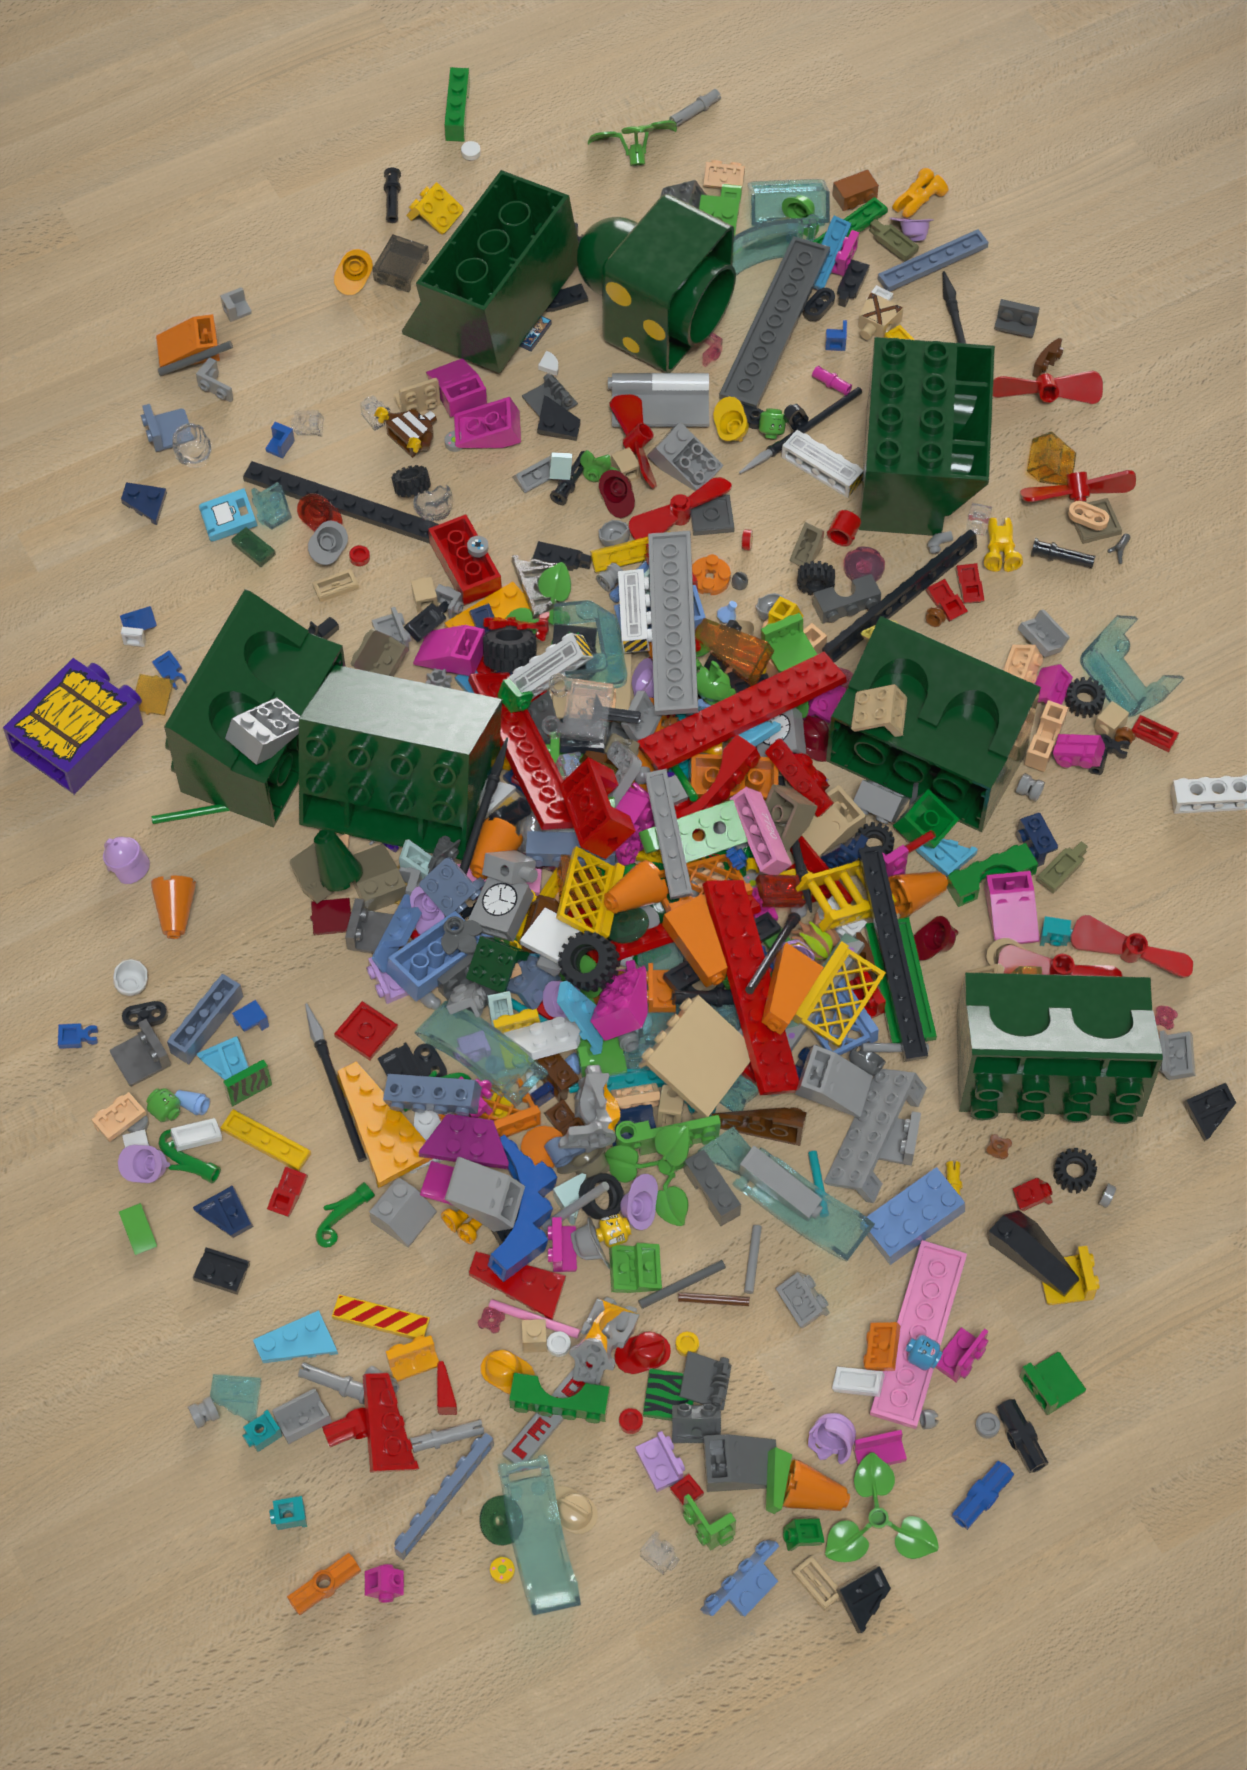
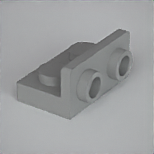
(803, 1299)

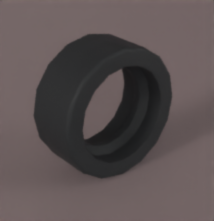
(615, 1195)

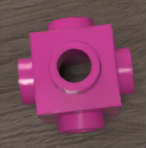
(389, 1582)

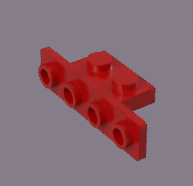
(801, 775)
(815, 864)

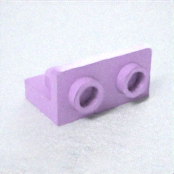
(386, 986)
(660, 1461)

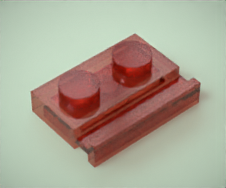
(779, 891)

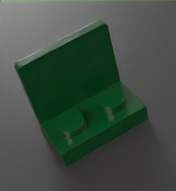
(494, 963)

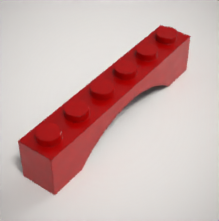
(737, 761)

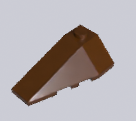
(774, 1124)

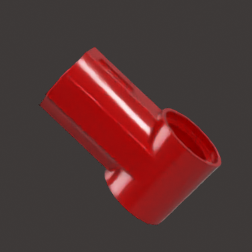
(346, 1428)

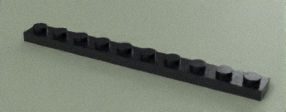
(344, 502)
(902, 595)
(893, 953)

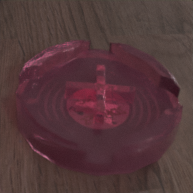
(864, 562)

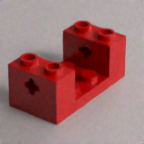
(595, 821)

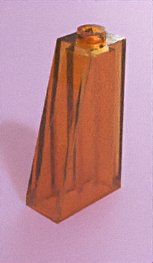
(737, 650)

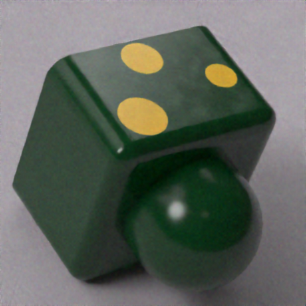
(660, 279)

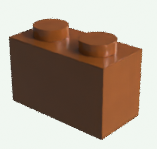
(855, 190)

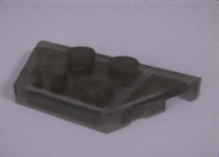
(528, 576)

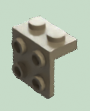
(379, 653)
(306, 871)

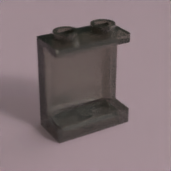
(400, 262)

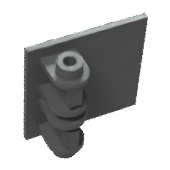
(552, 389)
(539, 710)
(443, 849)
(705, 1379)

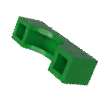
(456, 104)
(965, 883)
(587, 1404)

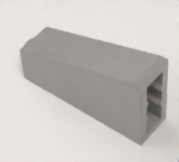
(780, 1184)

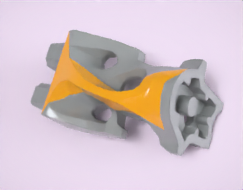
(598, 1111)
(602, 1339)

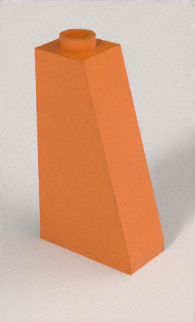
(697, 940)
(789, 986)

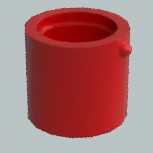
(844, 528)

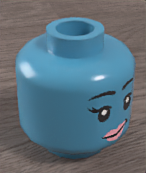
(923, 1352)

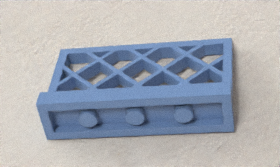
(863, 1024)

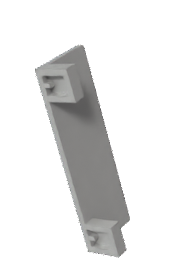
(870, 1132)

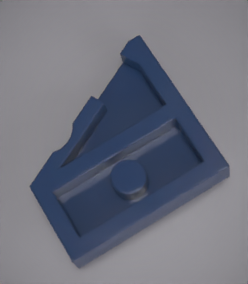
(144, 500)
(225, 1212)

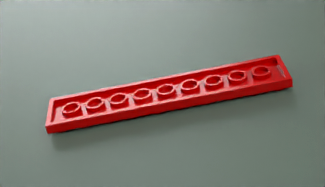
(741, 711)
(528, 757)
(743, 954)

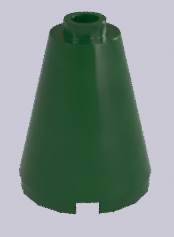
(335, 862)

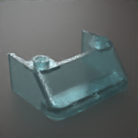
(1106, 663)
(609, 664)

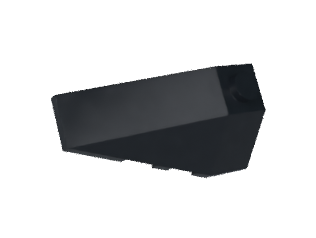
(1030, 1248)

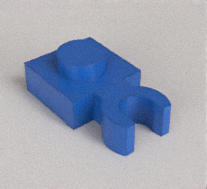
(169, 667)
(737, 857)
(73, 1035)

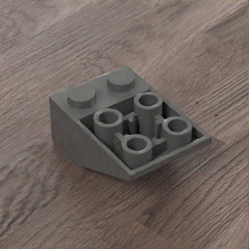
(736, 1462)

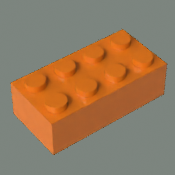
(705, 768)

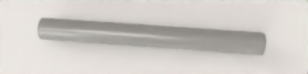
(578, 1204)

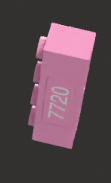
(761, 832)

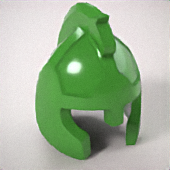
(713, 684)

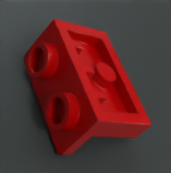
(876, 1003)

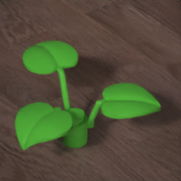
(636, 151)
(553, 583)
(674, 1146)
(848, 1544)

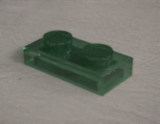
(253, 546)

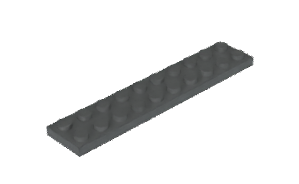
(775, 321)

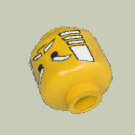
(613, 1230)

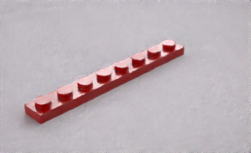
(654, 938)

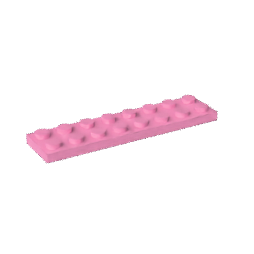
(922, 1312)

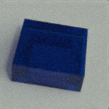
(543, 1094)

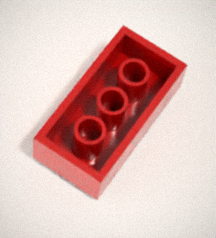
(468, 574)

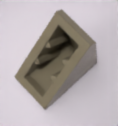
(808, 545)

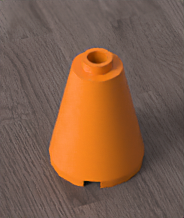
(493, 837)
(636, 889)
(916, 890)
(173, 903)
(813, 1490)

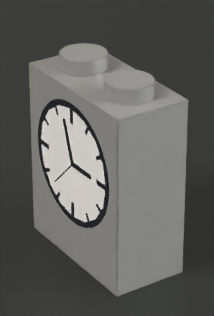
(791, 732)
(502, 908)

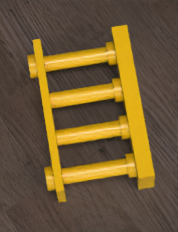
(847, 913)

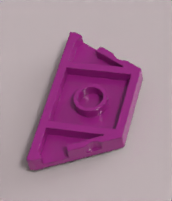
(466, 1138)

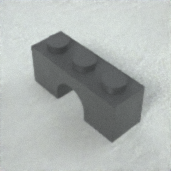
(832, 606)
(720, 1197)

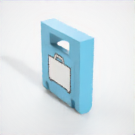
(223, 516)

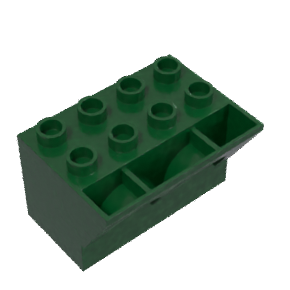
(497, 272)
(925, 433)
(251, 661)
(959, 722)
(395, 758)
(1056, 1046)

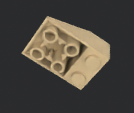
(836, 824)

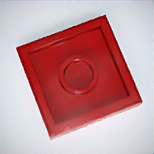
(366, 1030)

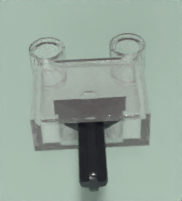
(586, 710)

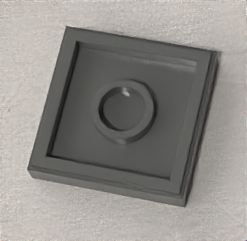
(713, 517)

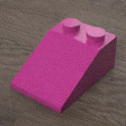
(488, 425)

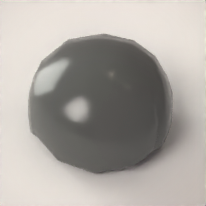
(867, 1061)

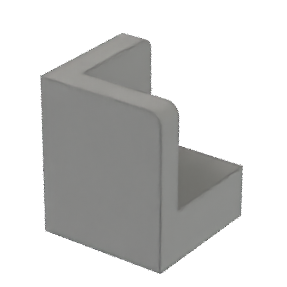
(235, 304)

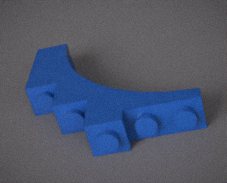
(525, 1239)

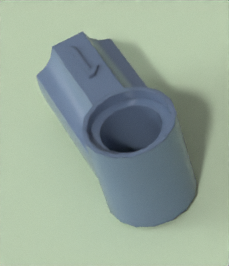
(561, 1156)

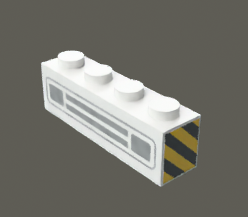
(822, 463)
(634, 610)
(557, 659)

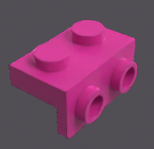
(896, 861)
(562, 1253)

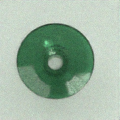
(629, 925)
(495, 1533)

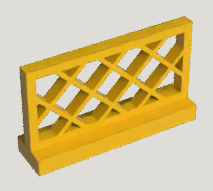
(602, 917)
(821, 984)

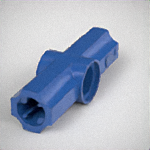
(982, 1495)

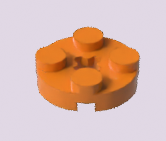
(713, 565)

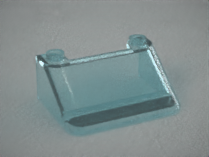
(767, 198)

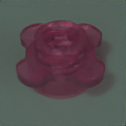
(1169, 1013)
(489, 1313)

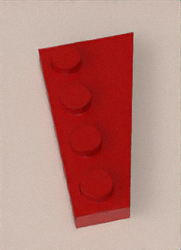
(530, 1285)
(386, 1435)

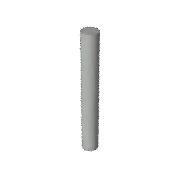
(883, 1047)
(753, 1259)

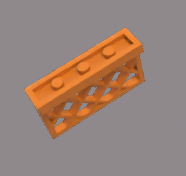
(692, 870)
(515, 1122)

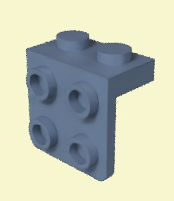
(162, 426)
(450, 887)
(530, 983)

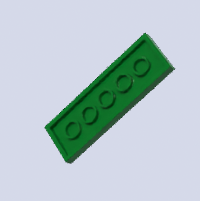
(916, 978)

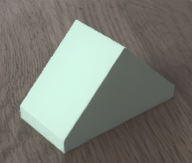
(560, 466)
(414, 857)
(499, 1005)
(568, 1193)

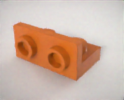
(658, 991)
(882, 1346)

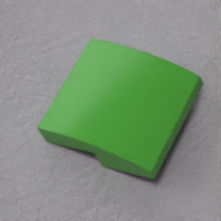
(635, 1268)

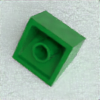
(924, 815)

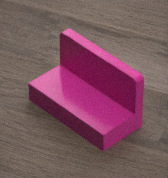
(1054, 683)
(886, 1446)

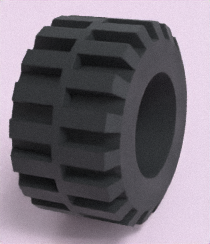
(508, 648)
(577, 949)

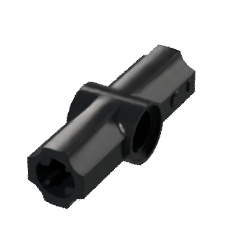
(513, 812)
(1022, 1436)

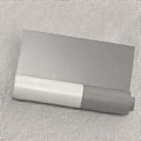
(666, 397)

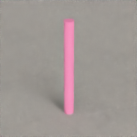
(525, 1315)

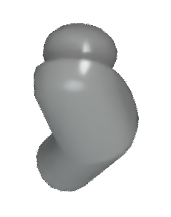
(937, 539)
(430, 1001)

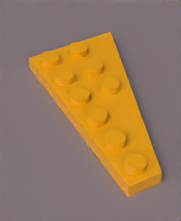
(384, 1133)

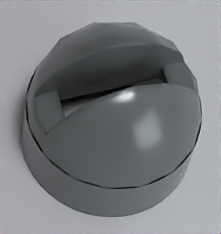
(737, 581)

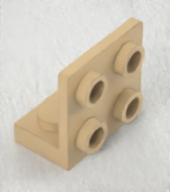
(419, 396)
(880, 708)

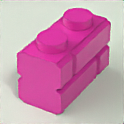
(1079, 750)

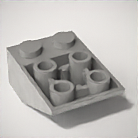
(685, 458)
(263, 730)
(834, 1081)
(485, 1194)

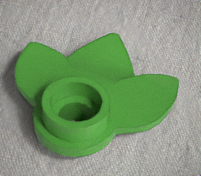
(594, 466)

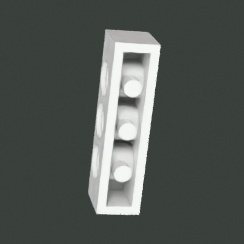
(1207, 800)

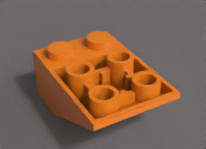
(187, 339)

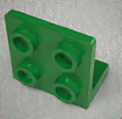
(1052, 1382)

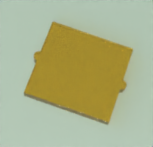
(154, 694)

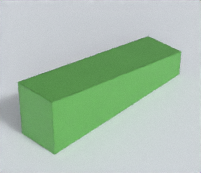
(777, 1477)

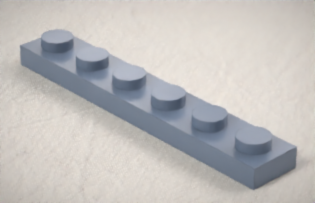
(933, 260)
(436, 1503)

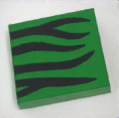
(247, 1083)
(662, 1394)

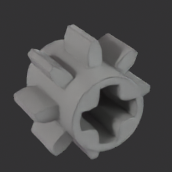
(439, 678)

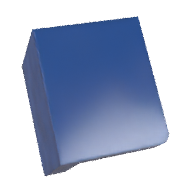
(836, 338)
(282, 440)
(139, 619)
(250, 1016)

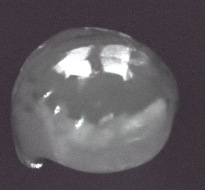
(191, 445)
(434, 504)

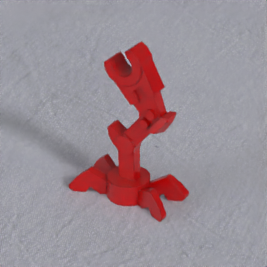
(542, 625)

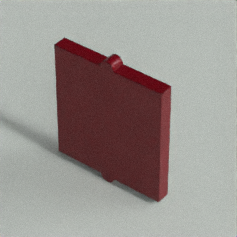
(330, 916)

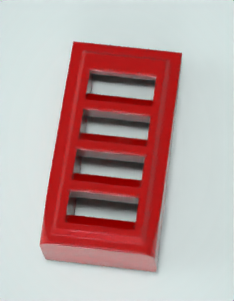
(445, 1397)

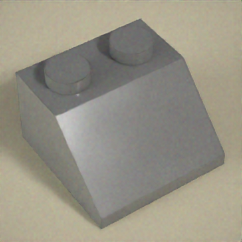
(880, 801)
(402, 1212)

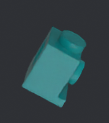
(1056, 931)
(268, 1436)
(289, 1505)

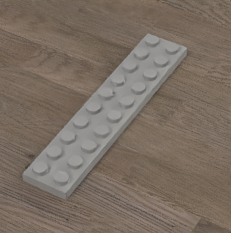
(673, 623)

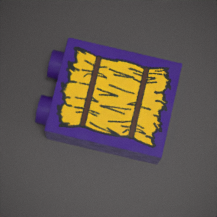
(74, 724)

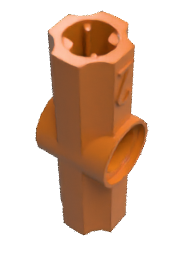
(311, 1594)

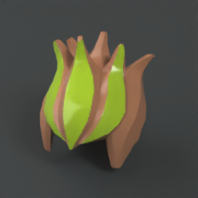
(818, 941)

